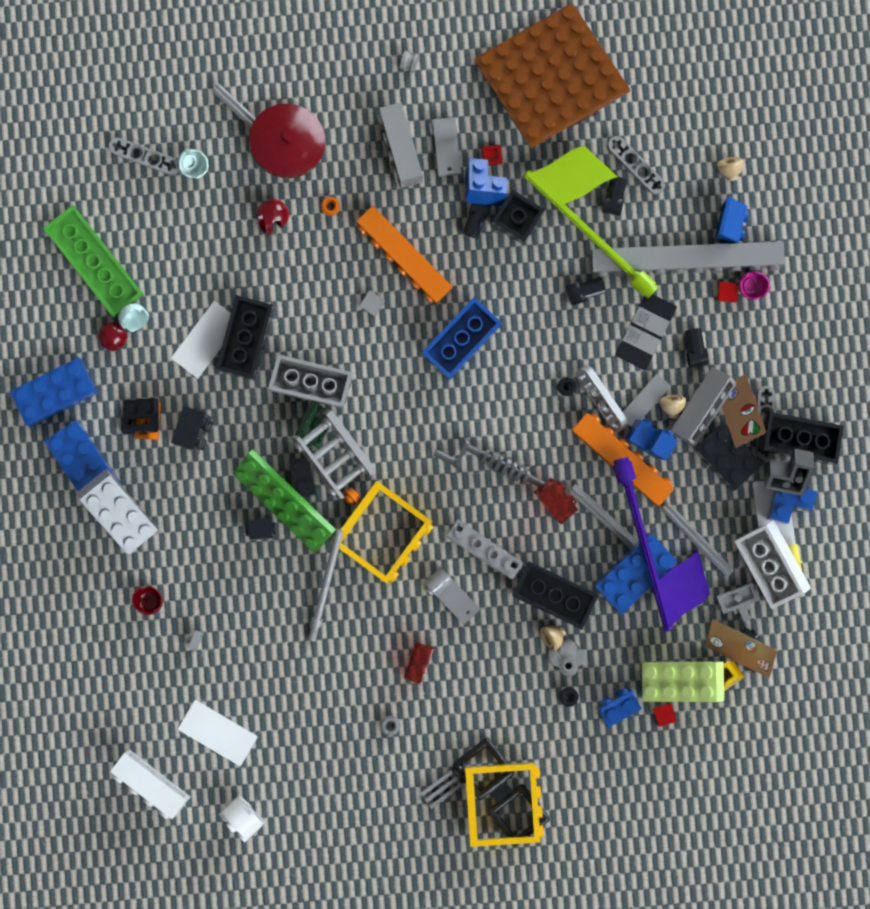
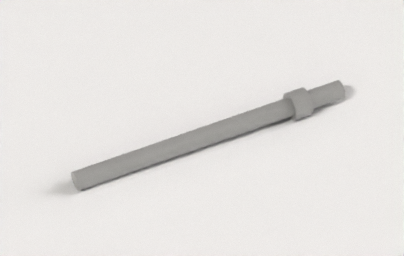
(316, 620)

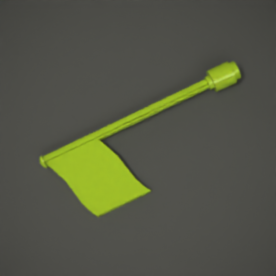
(573, 178)

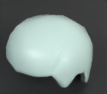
(192, 163)
(133, 317)

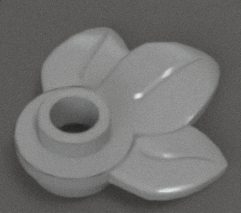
(567, 654)

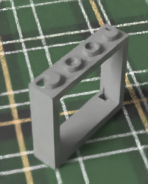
(484, 550)

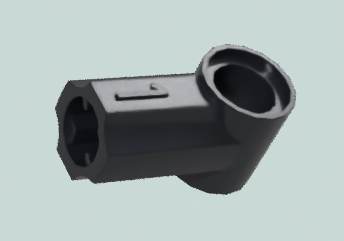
(614, 200)
(477, 215)
(580, 292)
(697, 353)

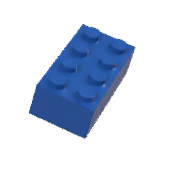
(461, 338)
(54, 392)
(78, 454)
(629, 576)

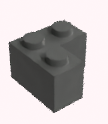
(790, 476)

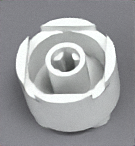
(241, 818)

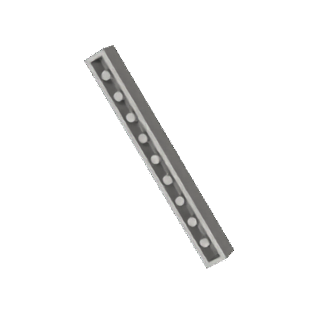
(692, 258)

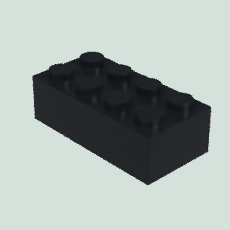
(245, 338)
(790, 432)
(555, 595)

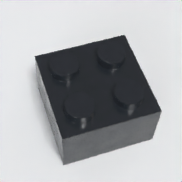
(518, 217)

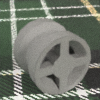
(409, 61)

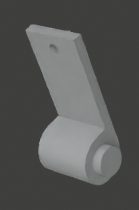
(446, 146)
(451, 595)

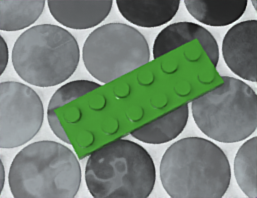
(93, 261)
(283, 501)

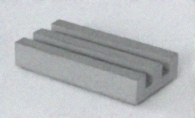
(451, 791)

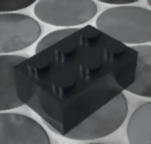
(192, 430)
(726, 461)

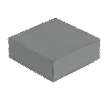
(372, 303)

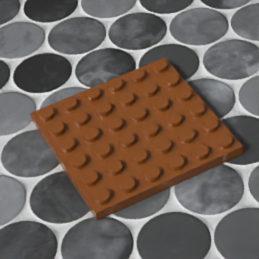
(551, 75)

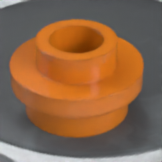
(332, 200)
(351, 496)

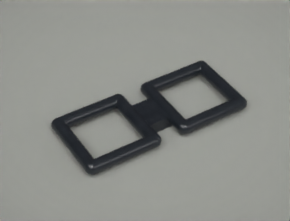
(498, 788)

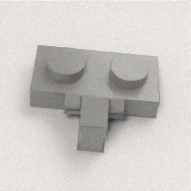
(738, 601)

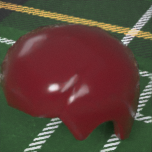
(112, 336)
(147, 600)

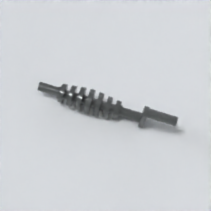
(491, 459)

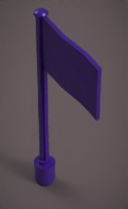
(680, 586)

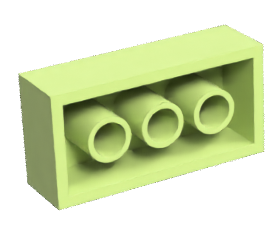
(683, 681)

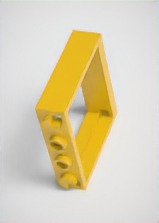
(413, 545)
(535, 794)

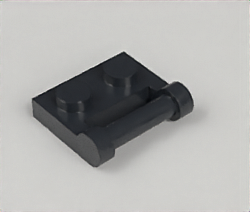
(140, 410)

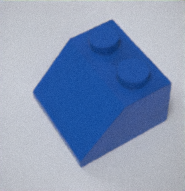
(731, 221)

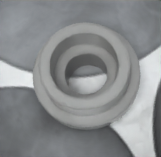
(384, 725)

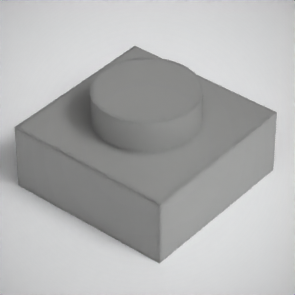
(194, 639)

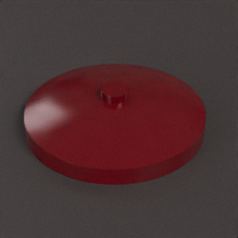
(287, 140)

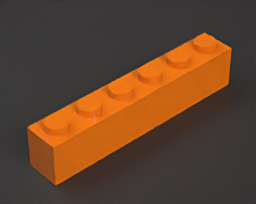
(406, 257)
(609, 448)

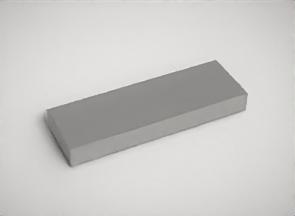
(646, 399)

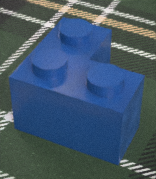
(481, 187)
(652, 441)
(783, 504)

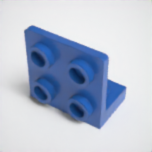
(619, 707)

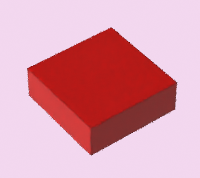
(492, 154)
(727, 292)
(664, 714)

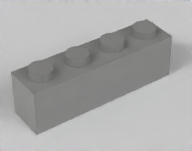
(703, 406)

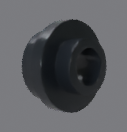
(571, 382)
(573, 701)

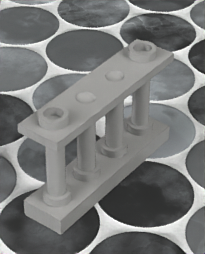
(352, 451)

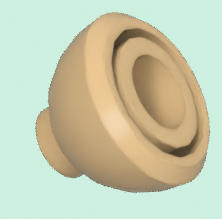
(730, 167)
(672, 405)
(552, 636)

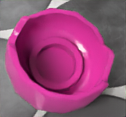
(754, 285)

